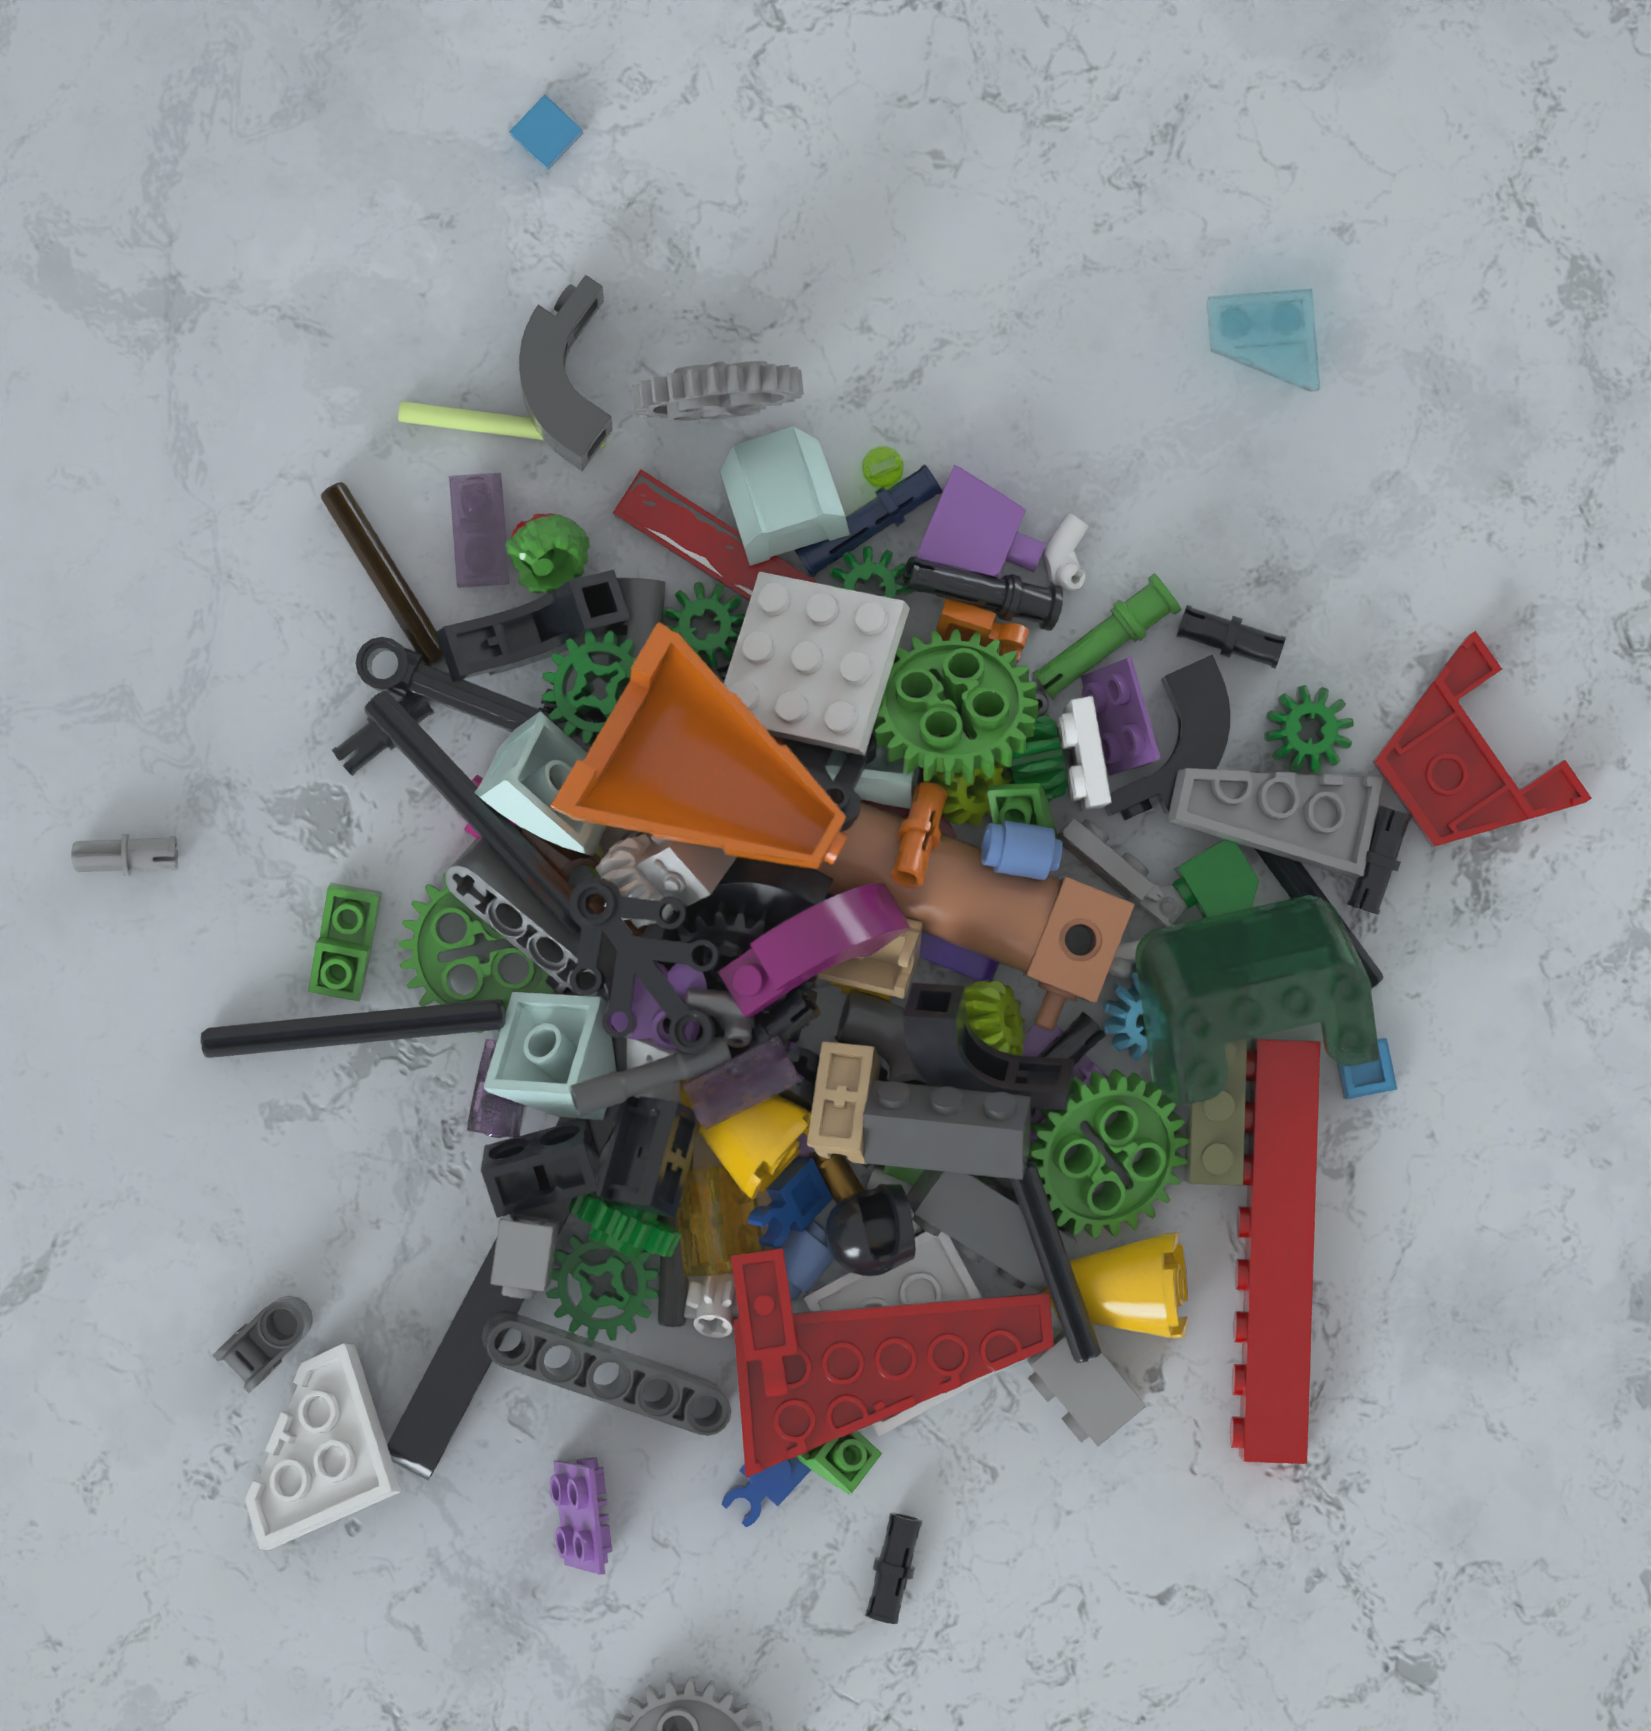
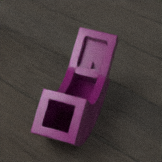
(811, 942)

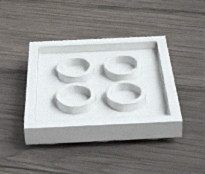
(815, 660)
(930, 1277)

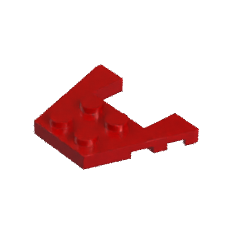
(1448, 770)

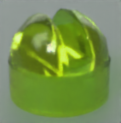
(887, 477)

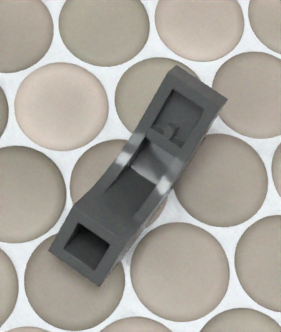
(557, 410)

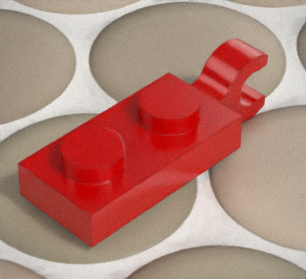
(765, 1314)

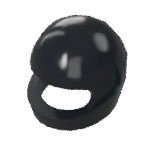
(872, 1231)

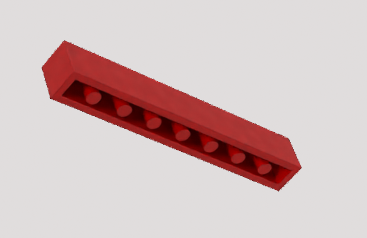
(1278, 1252)

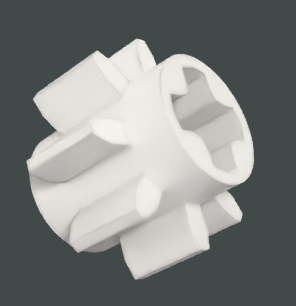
(712, 1305)

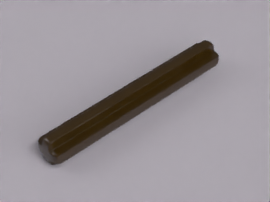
(383, 572)

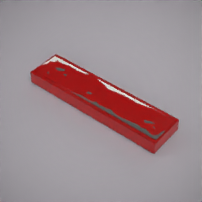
(695, 535)

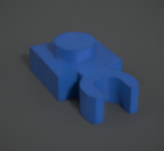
(796, 1200)
(772, 1482)

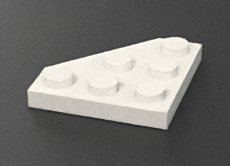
(322, 1454)

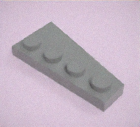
(1288, 814)

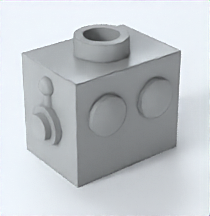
(683, 869)

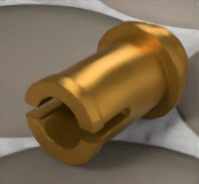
(838, 1175)

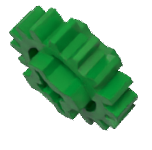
(578, 701)
(625, 1228)
(628, 1301)

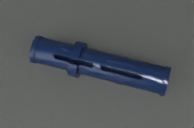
(873, 517)

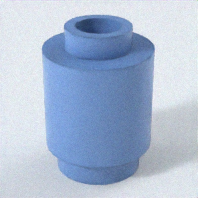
(1021, 849)
(805, 1258)

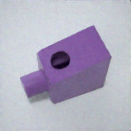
(977, 529)

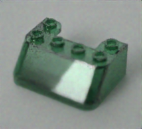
(1249, 979)

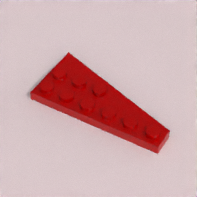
(877, 1363)

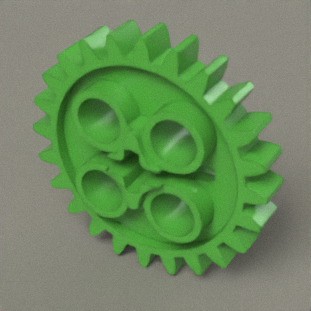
(992, 688)
(435, 975)
(1141, 1122)

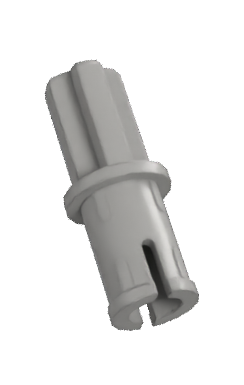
(125, 854)

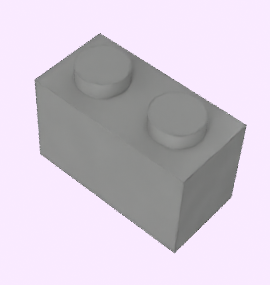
(524, 1255)
(1091, 1391)

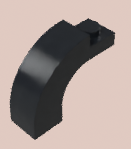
(534, 629)
(1203, 733)
(764, 885)
(954, 1056)

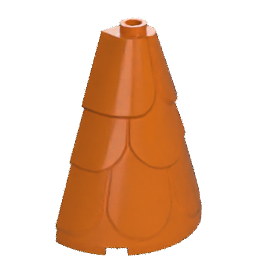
(699, 768)

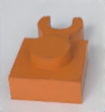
(973, 619)

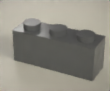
(947, 1129)
(983, 1221)

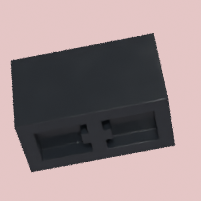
(648, 1155)

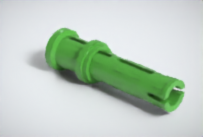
(1127, 622)

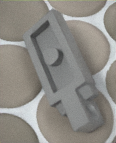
(1122, 873)

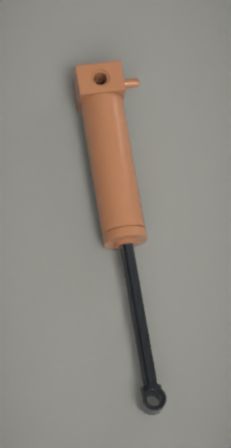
(961, 900)

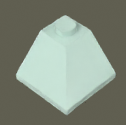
(547, 1048)

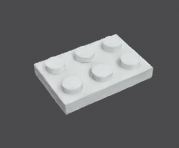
(1080, 734)

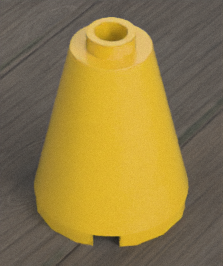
(757, 1141)
(1135, 1286)

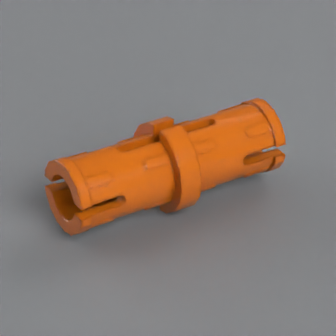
(919, 835)

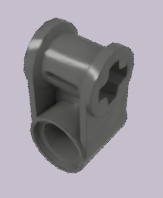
(259, 1346)

